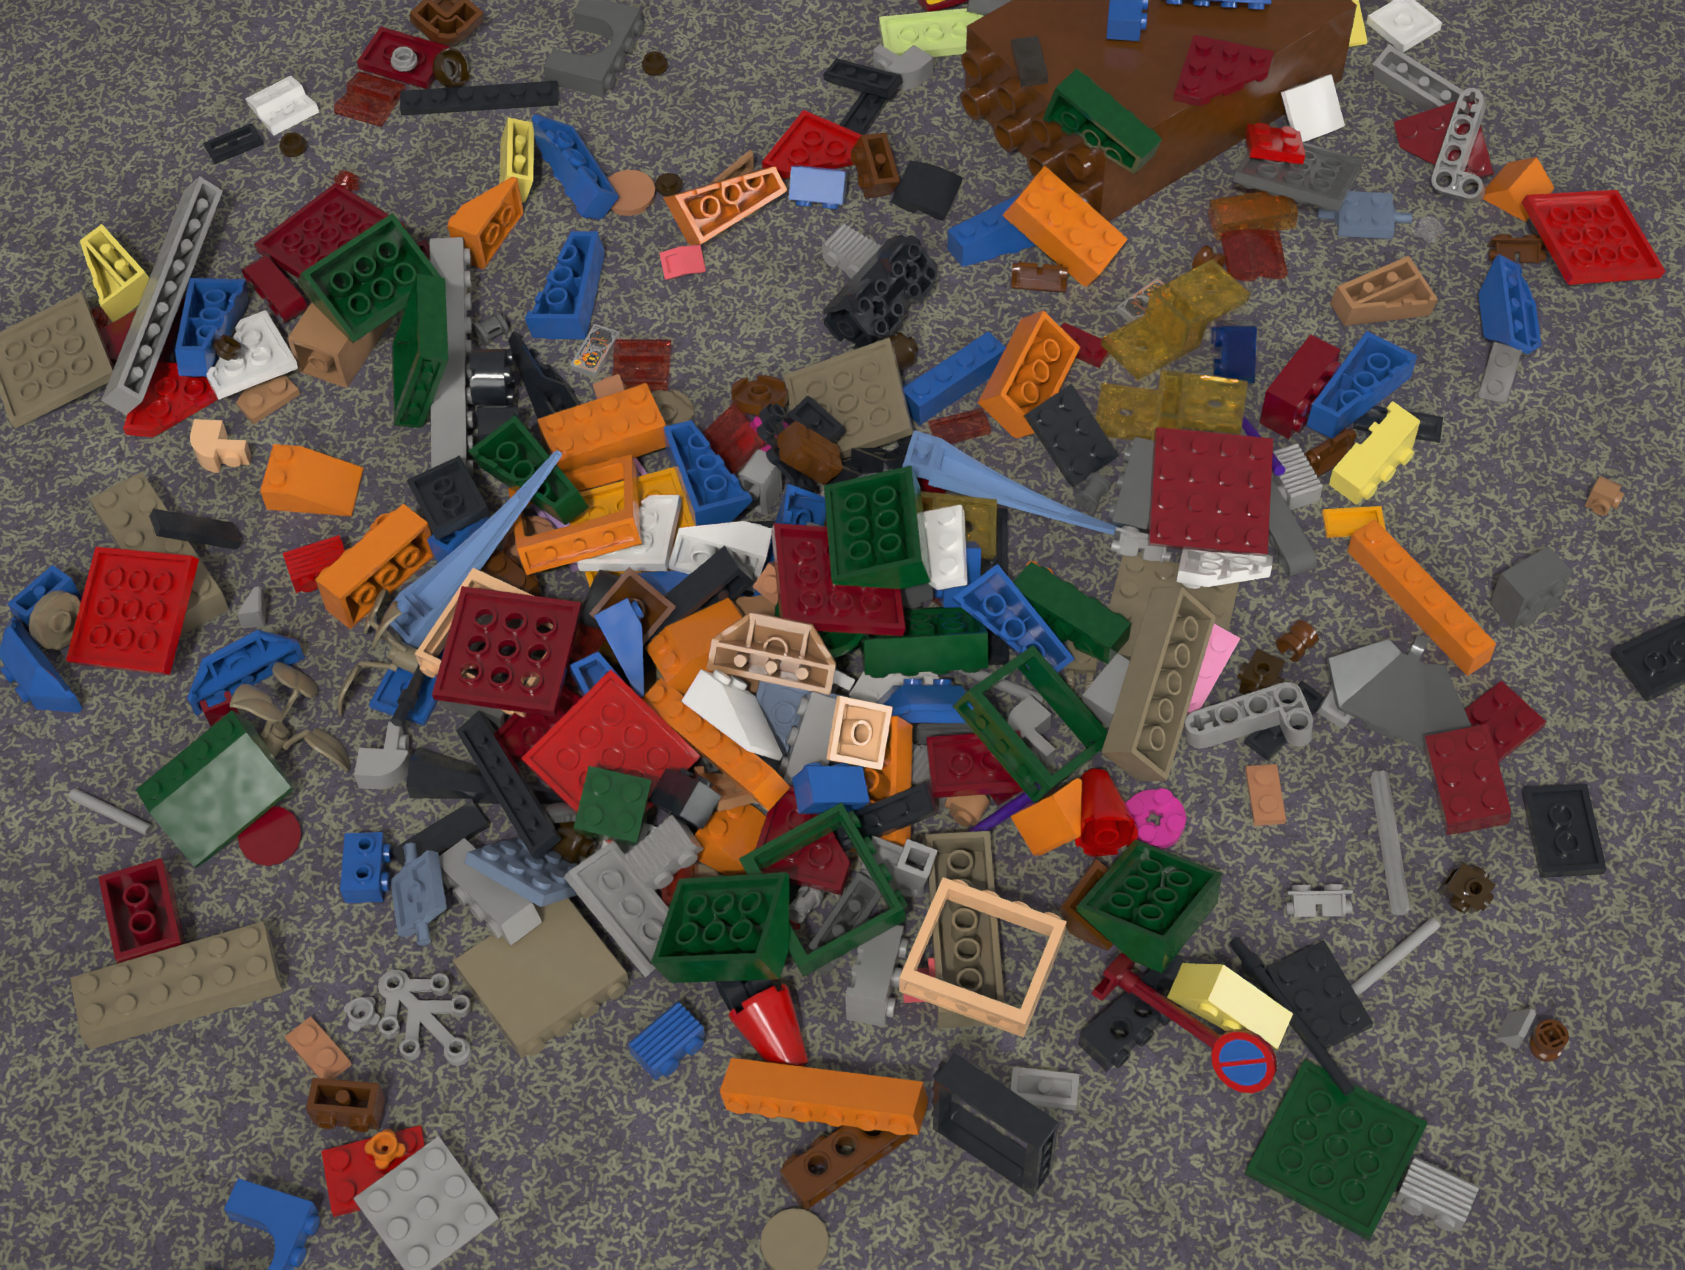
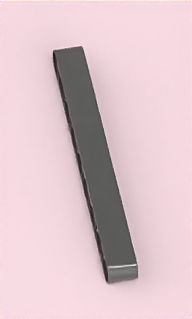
(1285, 535)

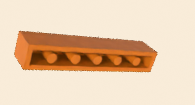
(1421, 597)
(730, 758)
(824, 1096)

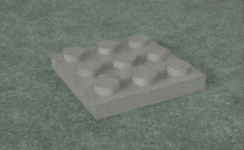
(426, 1208)

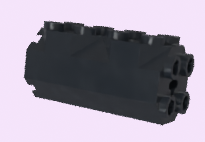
(880, 292)

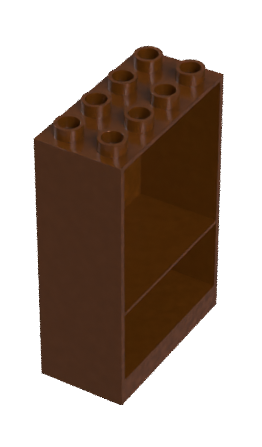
(1142, 76)

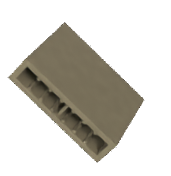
(543, 978)

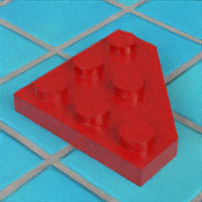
(812, 143)
(168, 401)

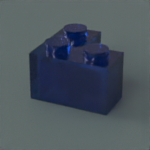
(1236, 349)

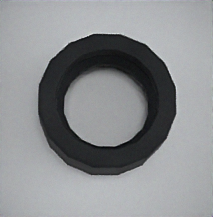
(600, 586)

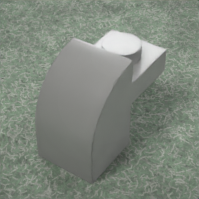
(913, 65)
(1033, 722)
(384, 766)
(907, 864)

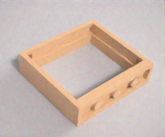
(436, 639)
(968, 1002)

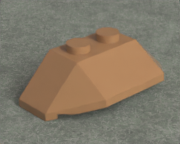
(774, 652)

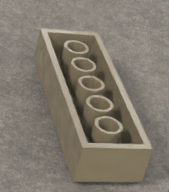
(125, 516)
(1159, 684)
(964, 938)
(175, 985)

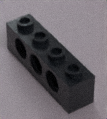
(1121, 1016)

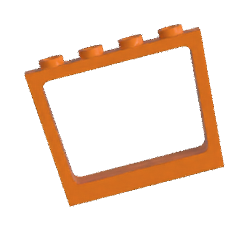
(587, 537)

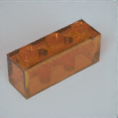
(1252, 212)

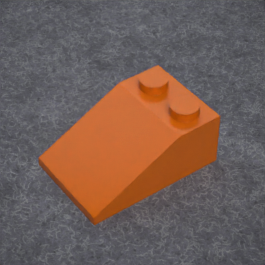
(487, 220)
(309, 482)
(685, 645)
(729, 837)

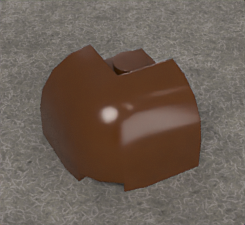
(446, 20)

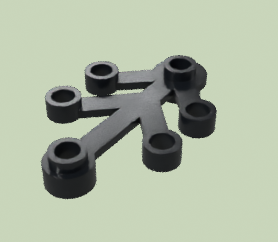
(772, 424)

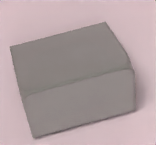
(253, 610)
(1516, 1027)

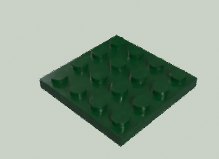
(1336, 1150)

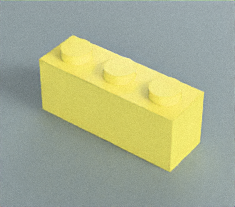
(517, 154)

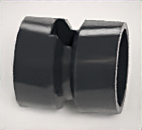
(737, 992)

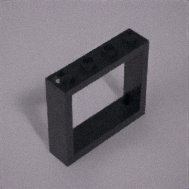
(963, 1081)

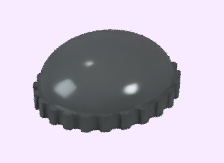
(560, 813)

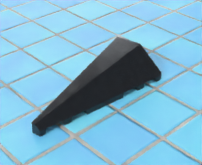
(545, 387)
(445, 777)

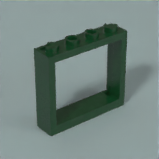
(422, 361)
(1005, 742)
(807, 834)

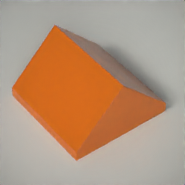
(1514, 183)
(1052, 819)

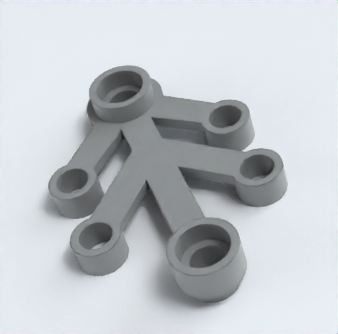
(421, 1013)

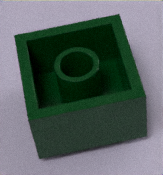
(612, 806)

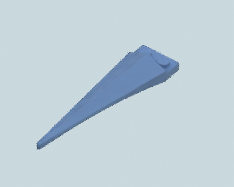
(958, 472)
(431, 593)

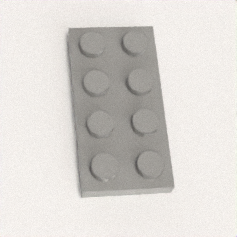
(621, 903)

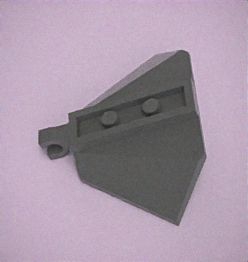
(1396, 691)

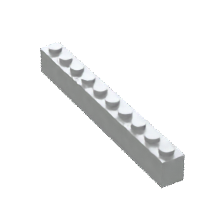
(162, 296)
(450, 405)

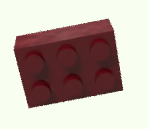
(1298, 386)
(1467, 779)
(141, 910)

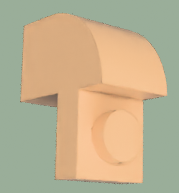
(214, 449)

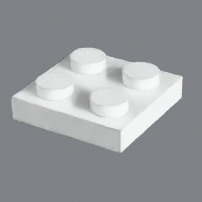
(1404, 23)

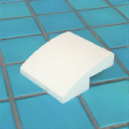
(284, 96)
(1313, 108)

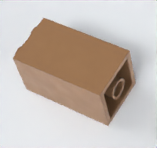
(326, 352)

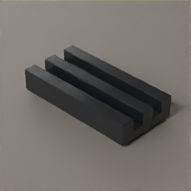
(234, 146)

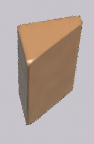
(741, 166)

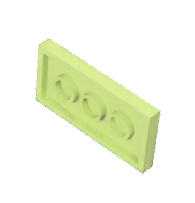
(933, 32)

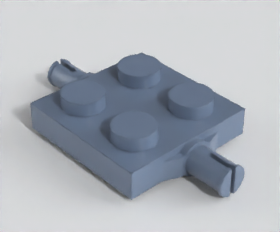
(1367, 216)
(418, 893)

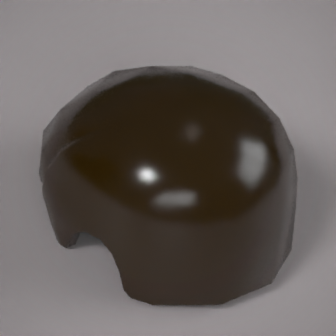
(450, 65)

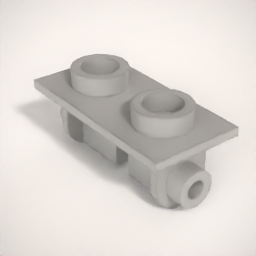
(1131, 540)
(1304, 901)

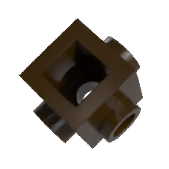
(1261, 672)
(1467, 888)

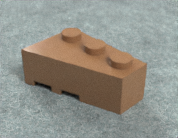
(1384, 295)

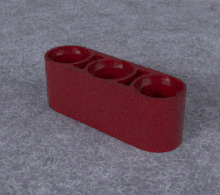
(275, 288)

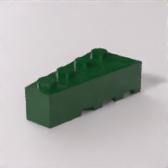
(1101, 122)
(515, 456)
(1073, 614)

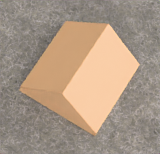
(859, 733)

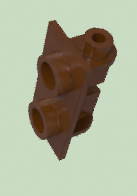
(1528, 248)
(1044, 278)
(1330, 452)

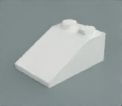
(699, 543)
(733, 711)

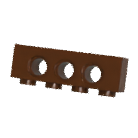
(811, 1188)

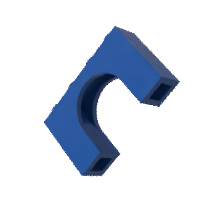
(279, 1214)

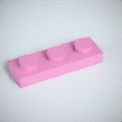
(1216, 656)

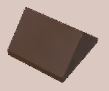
(651, 601)
(1076, 923)

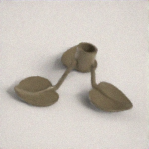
(400, 654)
(275, 735)

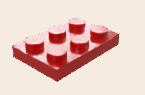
(352, 1170)

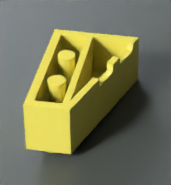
(114, 273)
(1377, 456)
(1229, 1001)

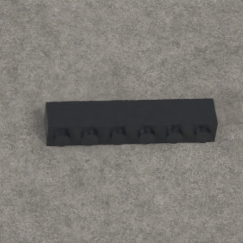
(710, 583)

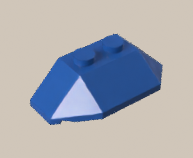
(1509, 307)
(241, 663)
(33, 672)
(925, 702)

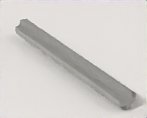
(1390, 843)

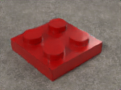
(1275, 143)

